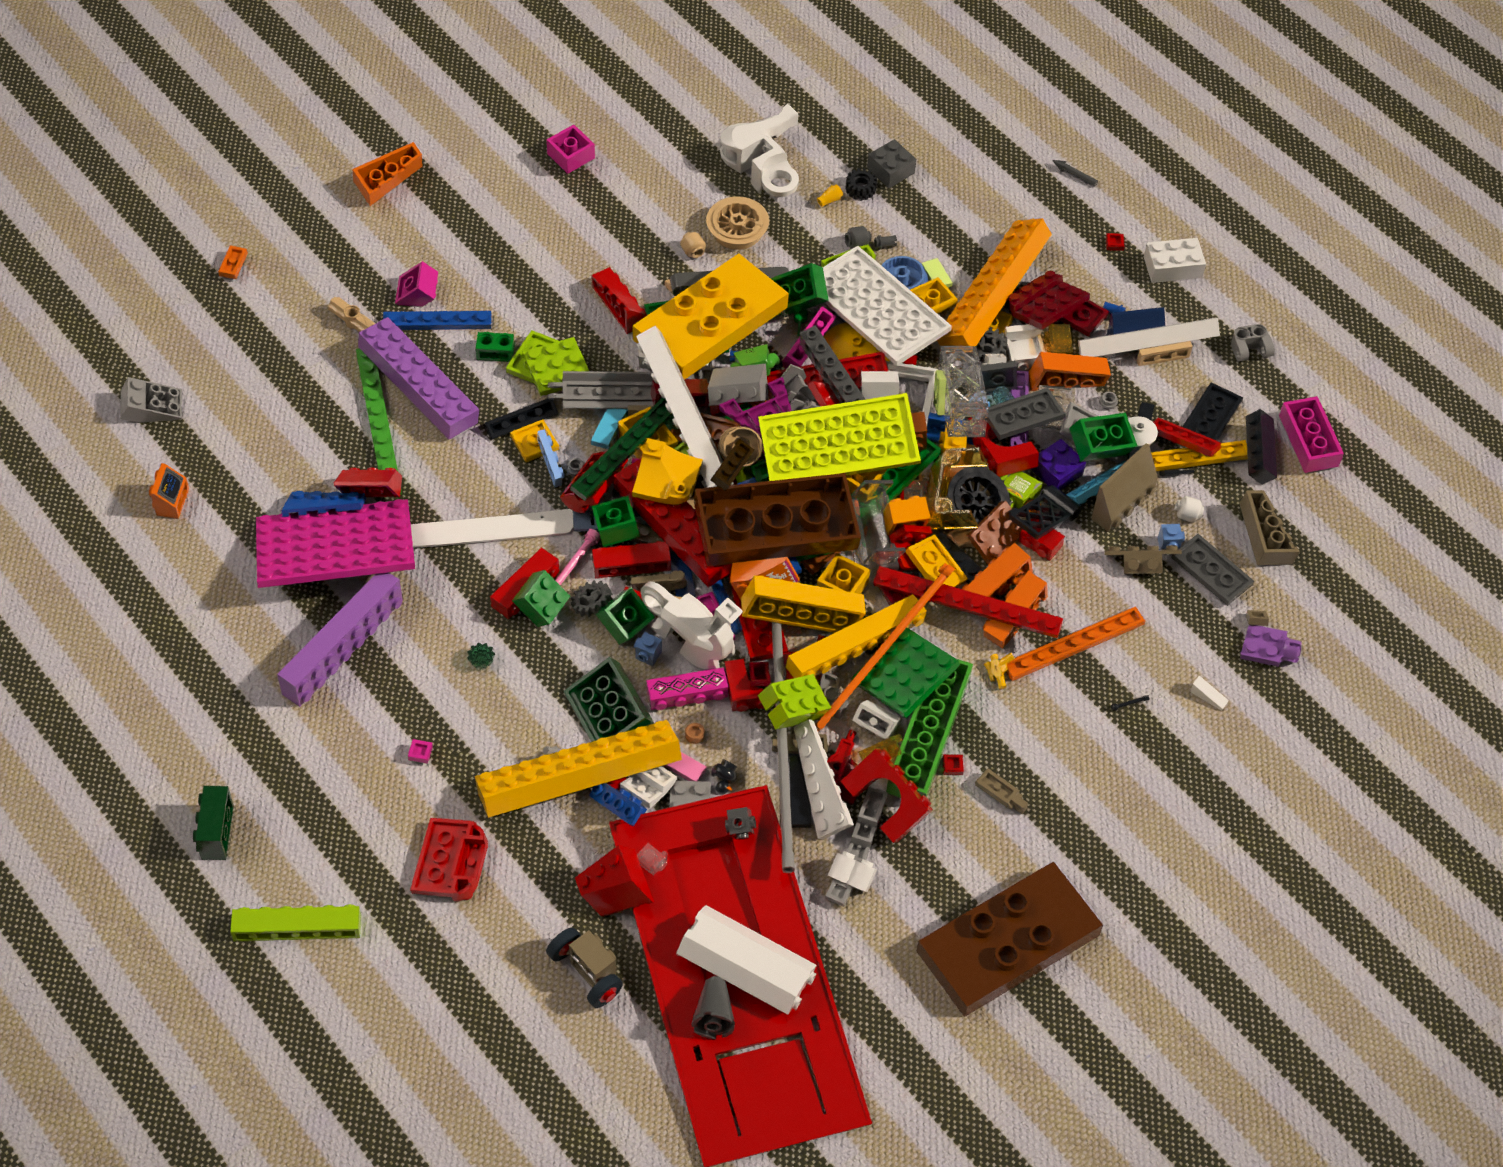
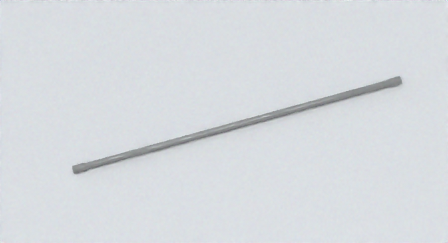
(786, 828)

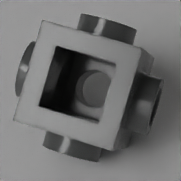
(735, 817)

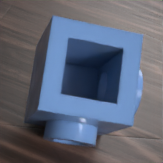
(1170, 535)
(648, 648)

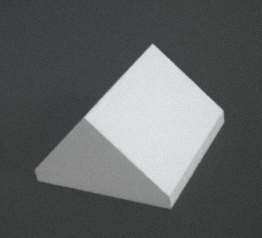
(879, 383)

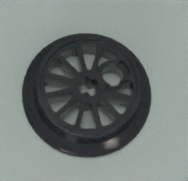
(975, 499)

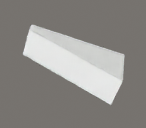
(1208, 693)

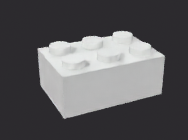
(1174, 260)

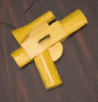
(997, 668)

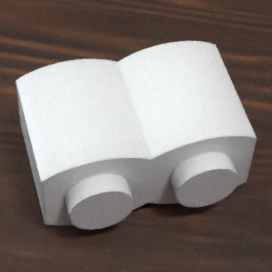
(852, 872)

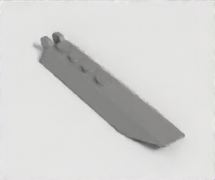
(604, 389)

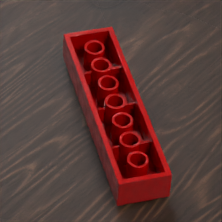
(674, 524)

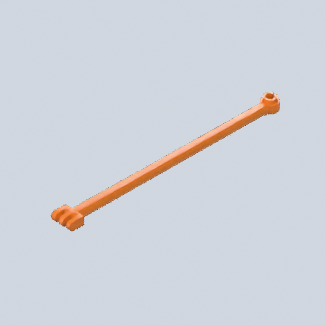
(945, 571)

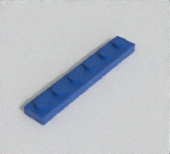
(440, 320)

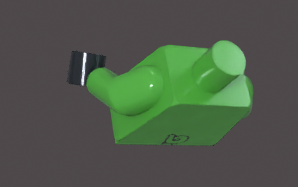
(757, 355)

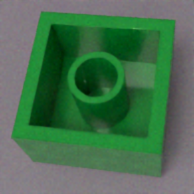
(615, 521)
(541, 598)
(625, 615)

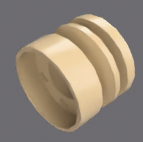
(747, 435)

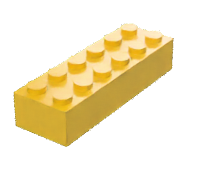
(801, 604)

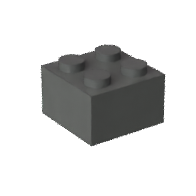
(891, 163)

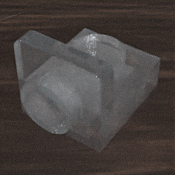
(652, 859)

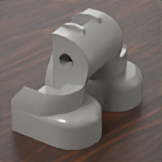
(798, 392)

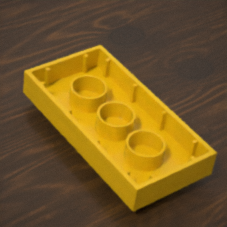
(715, 313)

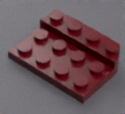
(1045, 300)

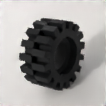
(861, 177)

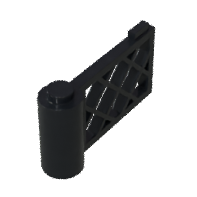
(1057, 503)

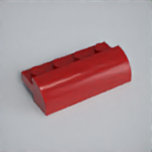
(576, 503)

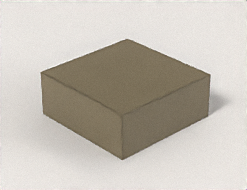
(1257, 617)

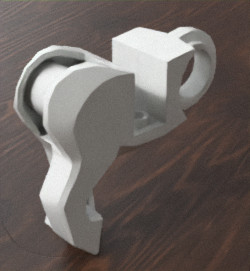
(752, 146)
(706, 636)

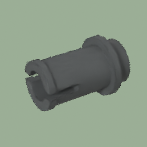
(886, 241)

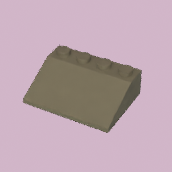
(1125, 489)

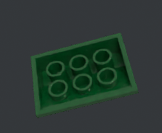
(607, 701)

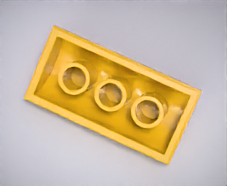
(936, 295)

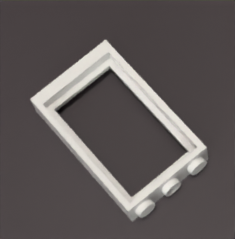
(917, 373)

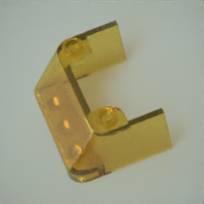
(941, 507)

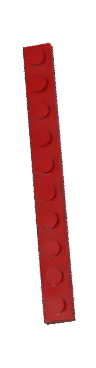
(970, 602)

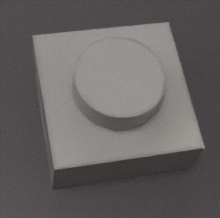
(839, 892)

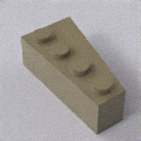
(1265, 530)

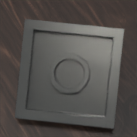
(999, 375)

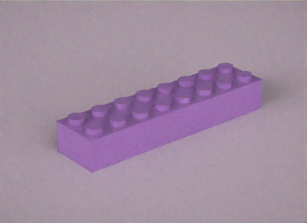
(418, 378)
(340, 638)

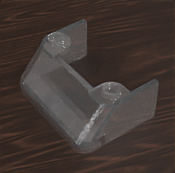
(869, 502)

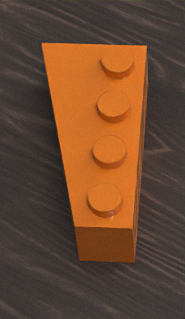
(1001, 573)
(1027, 593)

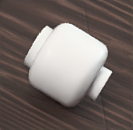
(1189, 509)

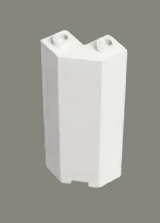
(747, 959)

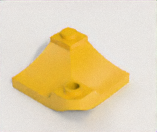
(665, 474)

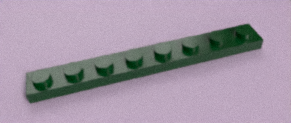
(621, 450)

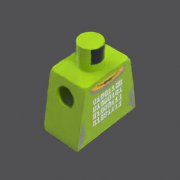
(1022, 488)

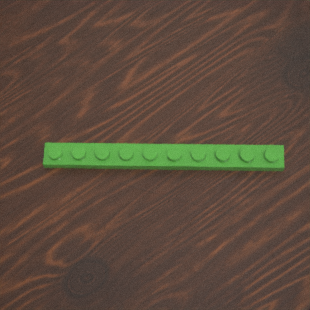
(376, 412)

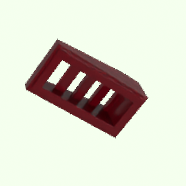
(759, 674)

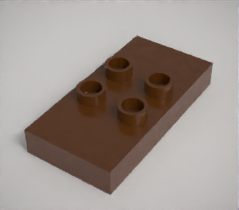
(776, 519)
(1009, 938)

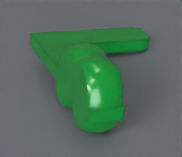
(800, 318)

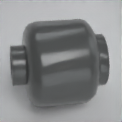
(857, 237)

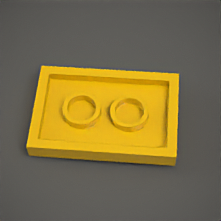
(930, 556)

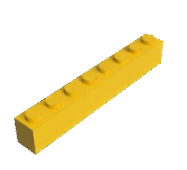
(852, 640)

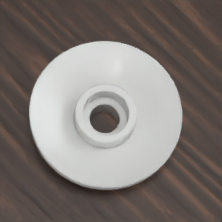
(1146, 434)

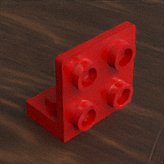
(907, 536)

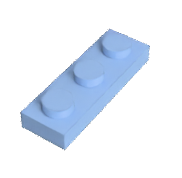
(550, 457)

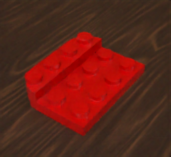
(450, 859)

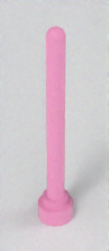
(592, 538)

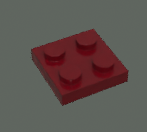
(1086, 317)

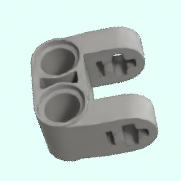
(1251, 337)

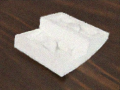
(649, 785)

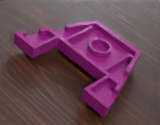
(749, 417)

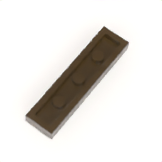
(732, 465)

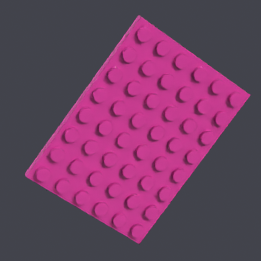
(334, 544)

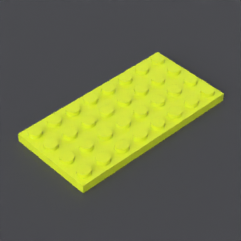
(840, 438)

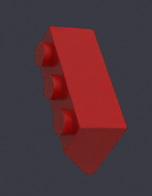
(370, 481)

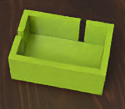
(799, 698)

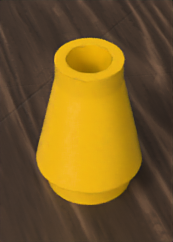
(831, 195)

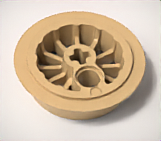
(735, 231)

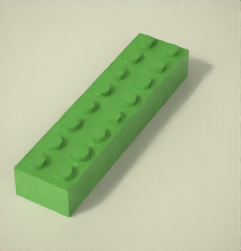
(930, 731)

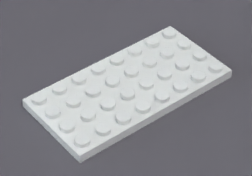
(881, 306)

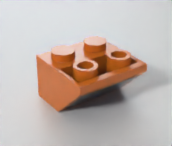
(168, 492)

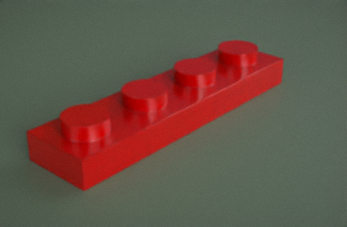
(1187, 437)

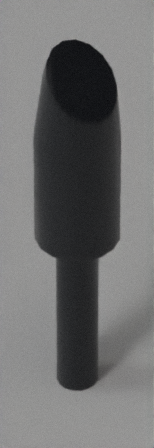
(1174, 472)

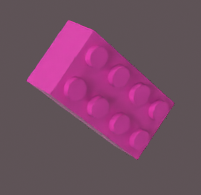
(1311, 434)

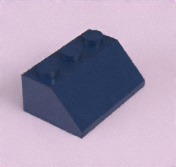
(1136, 320)

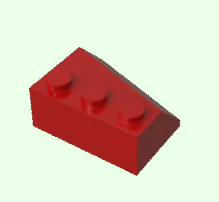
(615, 882)

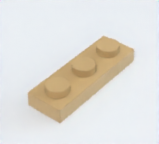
(1164, 353)

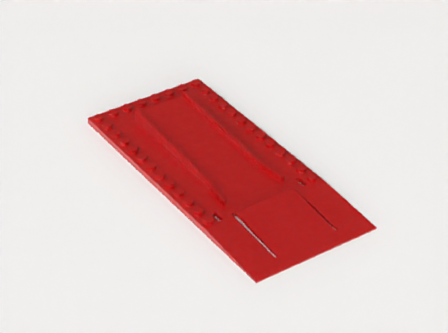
(745, 882)

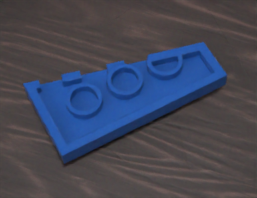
(322, 502)

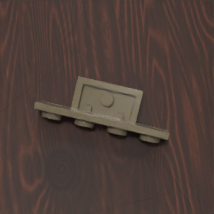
(1143, 560)

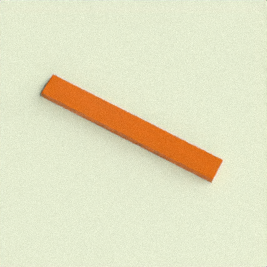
(1074, 643)

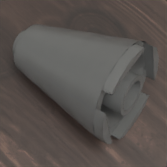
(714, 1010)

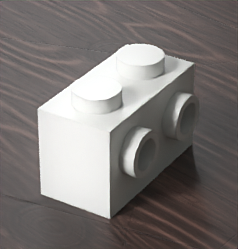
(876, 719)

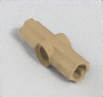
(349, 314)

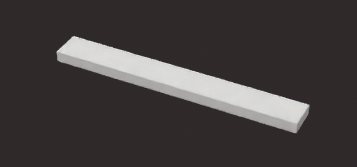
(1149, 338)

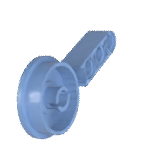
(906, 270)

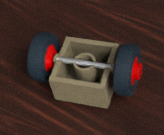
(590, 961)

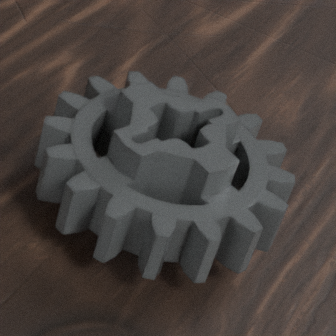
(989, 344)
(591, 598)

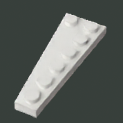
(827, 807)

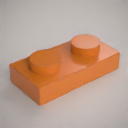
(233, 262)

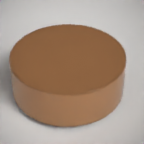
(694, 733)

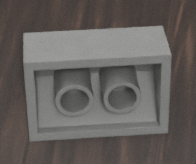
(740, 382)

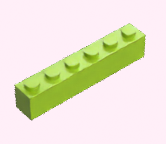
(295, 923)

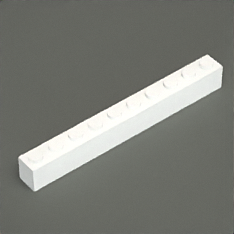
(680, 402)

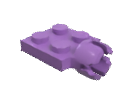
(1269, 646)

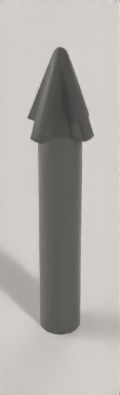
(1062, 165)

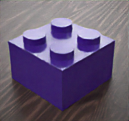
(1059, 465)

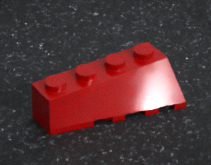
(617, 299)

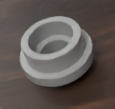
(1106, 397)
(574, 466)

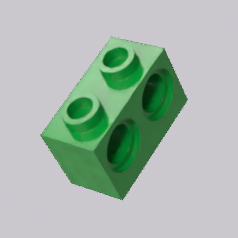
(494, 346)

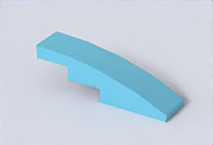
(608, 427)

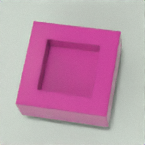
(420, 751)

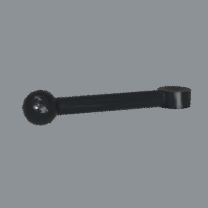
(1114, 706)

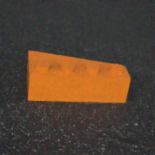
(386, 172)
(1068, 371)

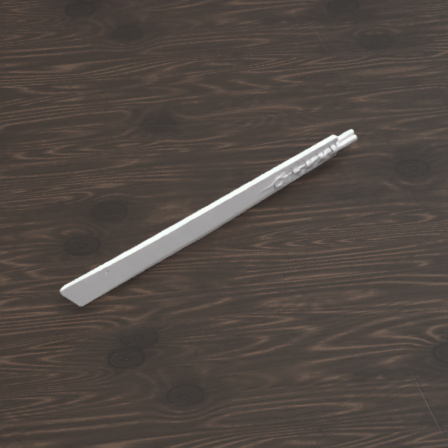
(492, 528)

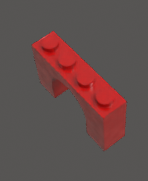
(1004, 459)
(740, 691)
(912, 806)

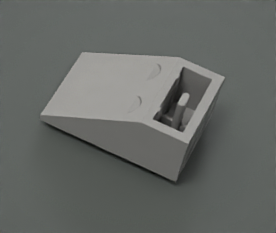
(149, 401)

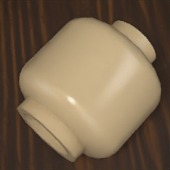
(693, 245)

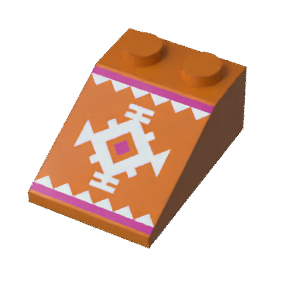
(772, 568)

